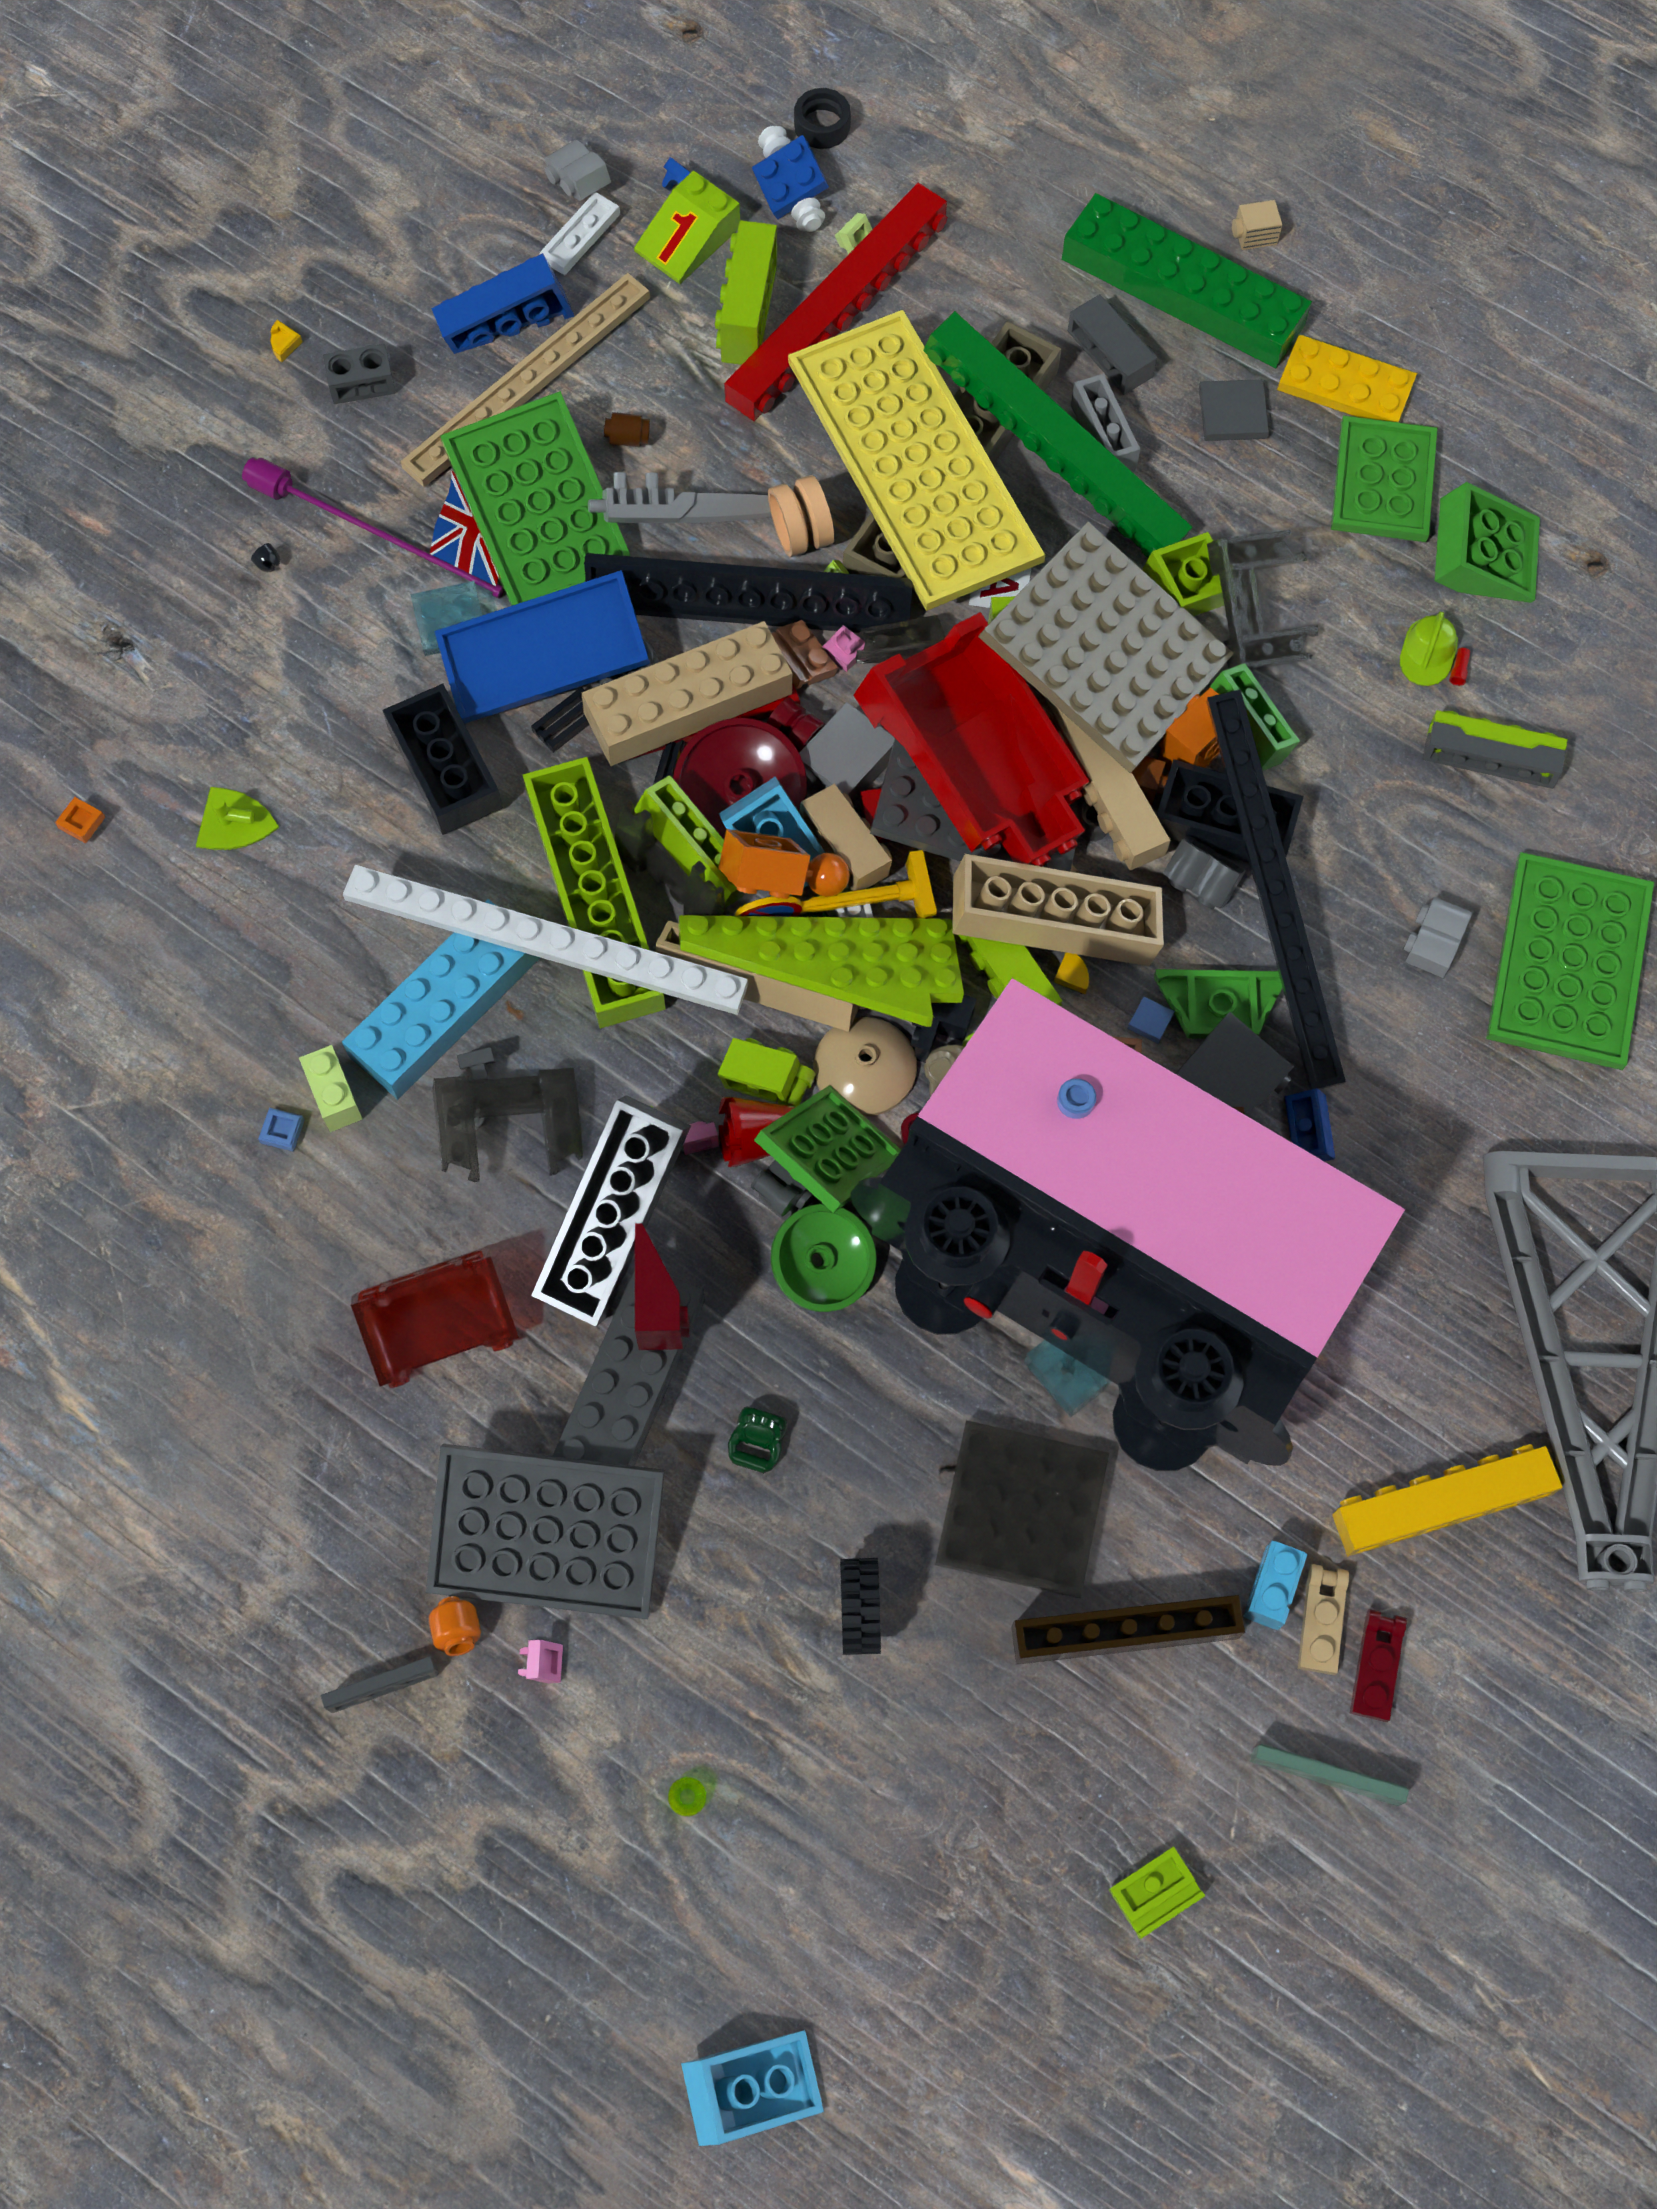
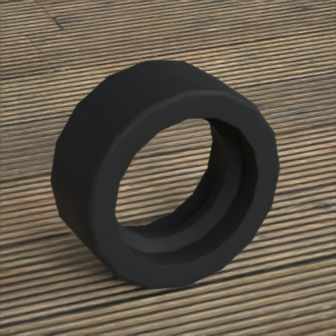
(826, 100)

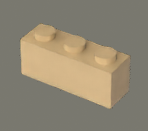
(846, 835)

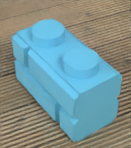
(1275, 1585)

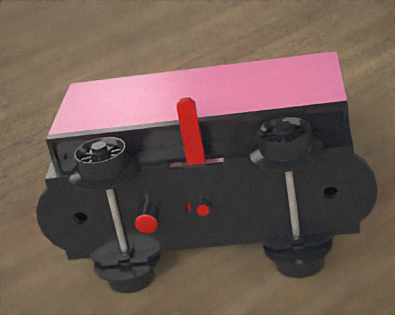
(1140, 1239)

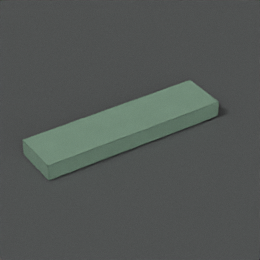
(1329, 1774)

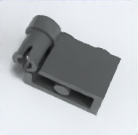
(781, 1192)

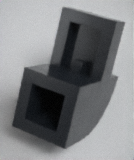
(949, 1020)

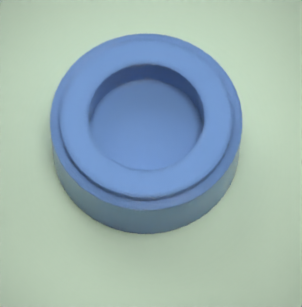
(1076, 1098)

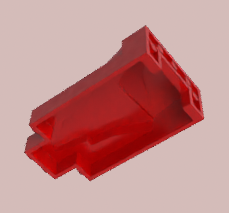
(980, 744)

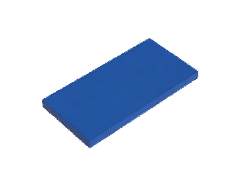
(542, 647)

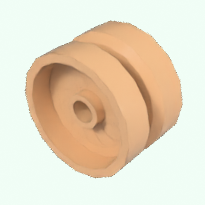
(801, 516)

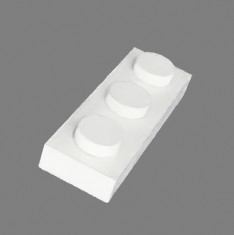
(580, 233)

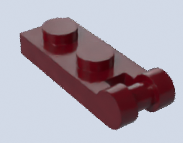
(1377, 1667)

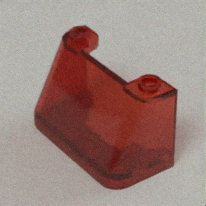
(433, 1316)

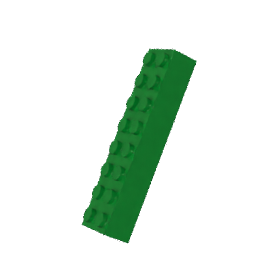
(1185, 280)

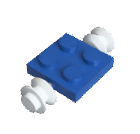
(790, 178)

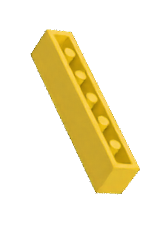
(1446, 1500)

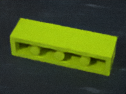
(686, 833)
(1006, 961)

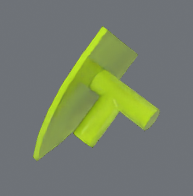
(233, 821)

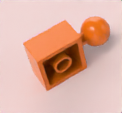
(779, 866)

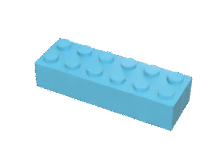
(433, 1009)

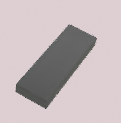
(380, 1685)

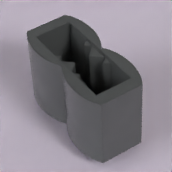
(1203, 872)

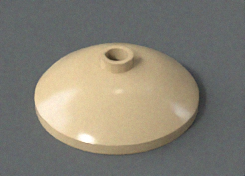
(870, 1085)

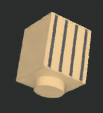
(1257, 225)

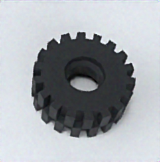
(860, 1606)

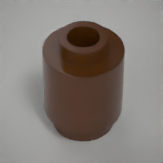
(627, 429)

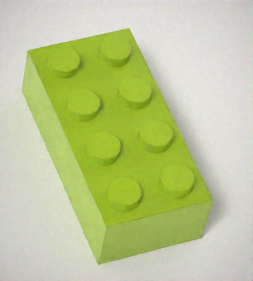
(747, 291)

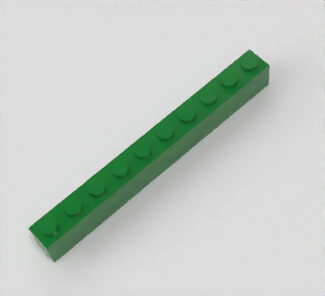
(1054, 436)

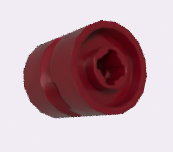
(794, 723)

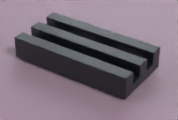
(556, 713)

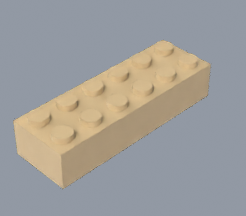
(687, 693)
(1057, 910)

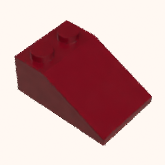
(659, 1315)

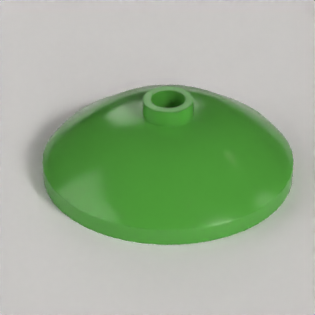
(845, 1253)

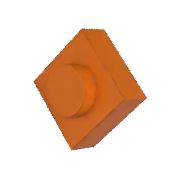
(80, 820)

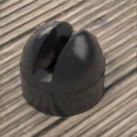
(265, 557)

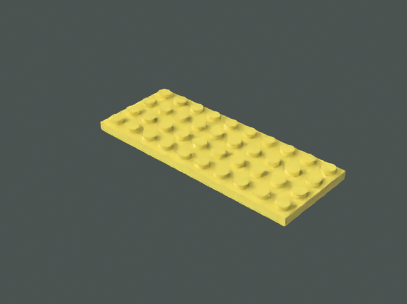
(915, 460)

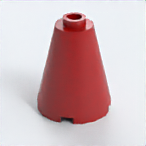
(741, 1126)

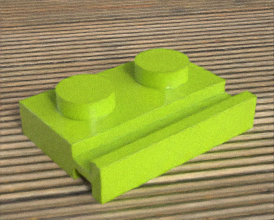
(1156, 1892)

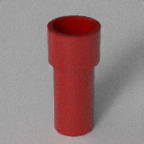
(1459, 672)

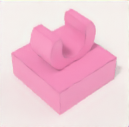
(843, 648)
(543, 1661)

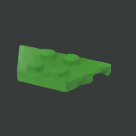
(1206, 996)

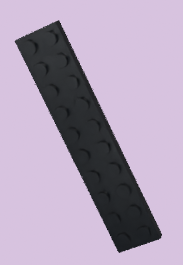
(756, 593)

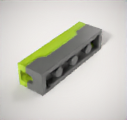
(1495, 749)

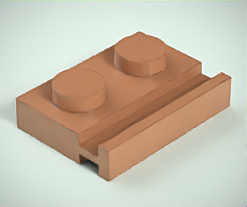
(804, 654)

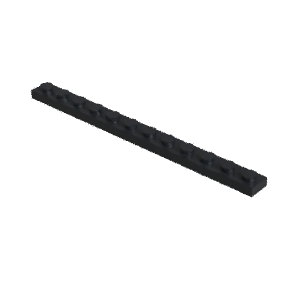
(1275, 891)

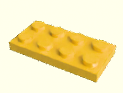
(1346, 381)

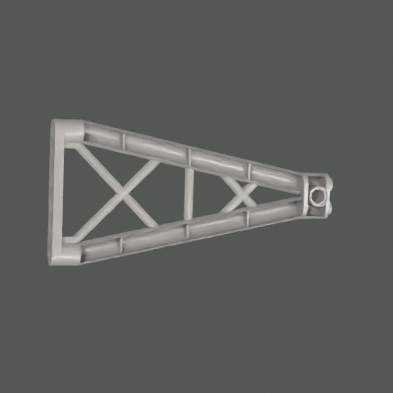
(1567, 1424)

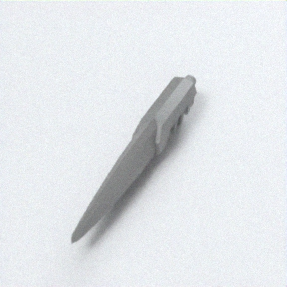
(661, 506)

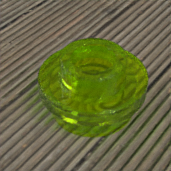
(681, 1785)

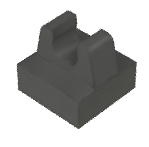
(477, 1062)

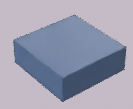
(1151, 1020)
(281, 1129)

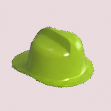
(1429, 650)

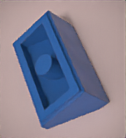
(1310, 1123)

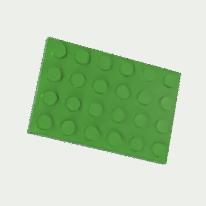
(531, 496)
(1570, 961)

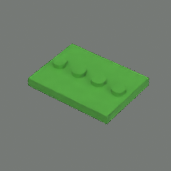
(1384, 479)
(828, 1147)

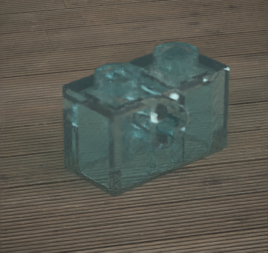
(1068, 1390)

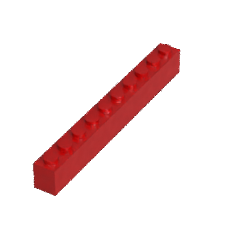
(837, 299)

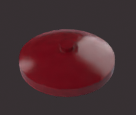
(734, 760)

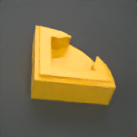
(283, 340)
(1073, 973)

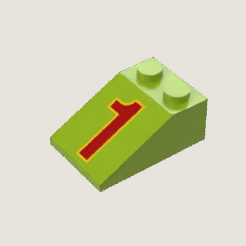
(689, 227)

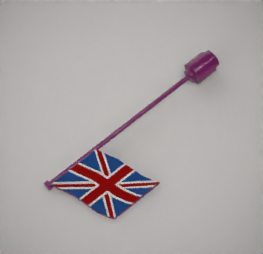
(455, 539)

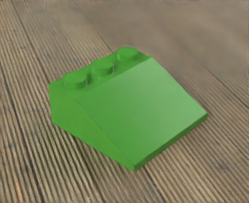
(1486, 545)

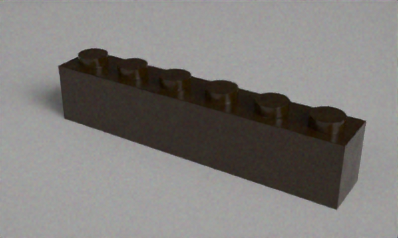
(1127, 1629)

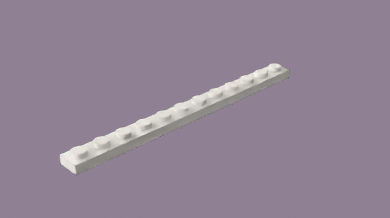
(546, 939)

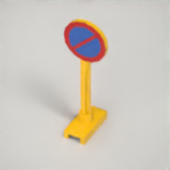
(916, 889)

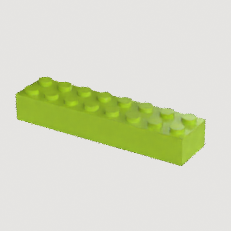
(589, 879)

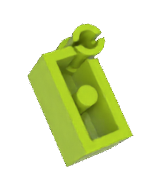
(765, 1072)

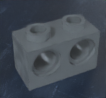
(359, 373)

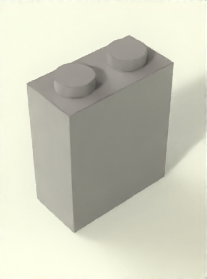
(847, 753)

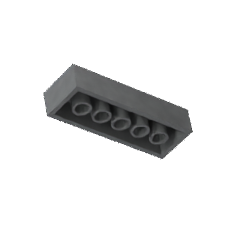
(614, 1194)
(623, 1387)

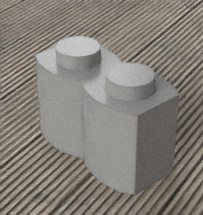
(576, 170)
(1437, 936)

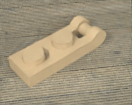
(1323, 1621)

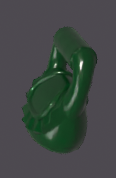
(761, 1430)

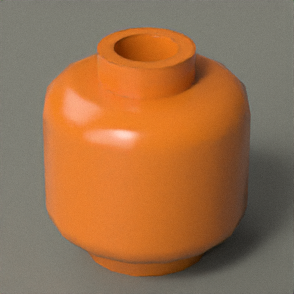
(454, 1626)

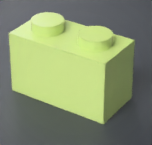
(330, 1088)

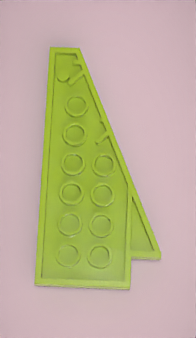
(869, 962)

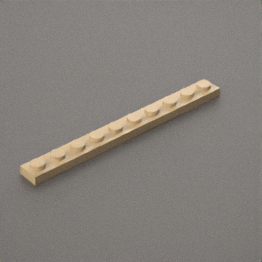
(533, 371)

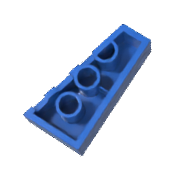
(503, 305)

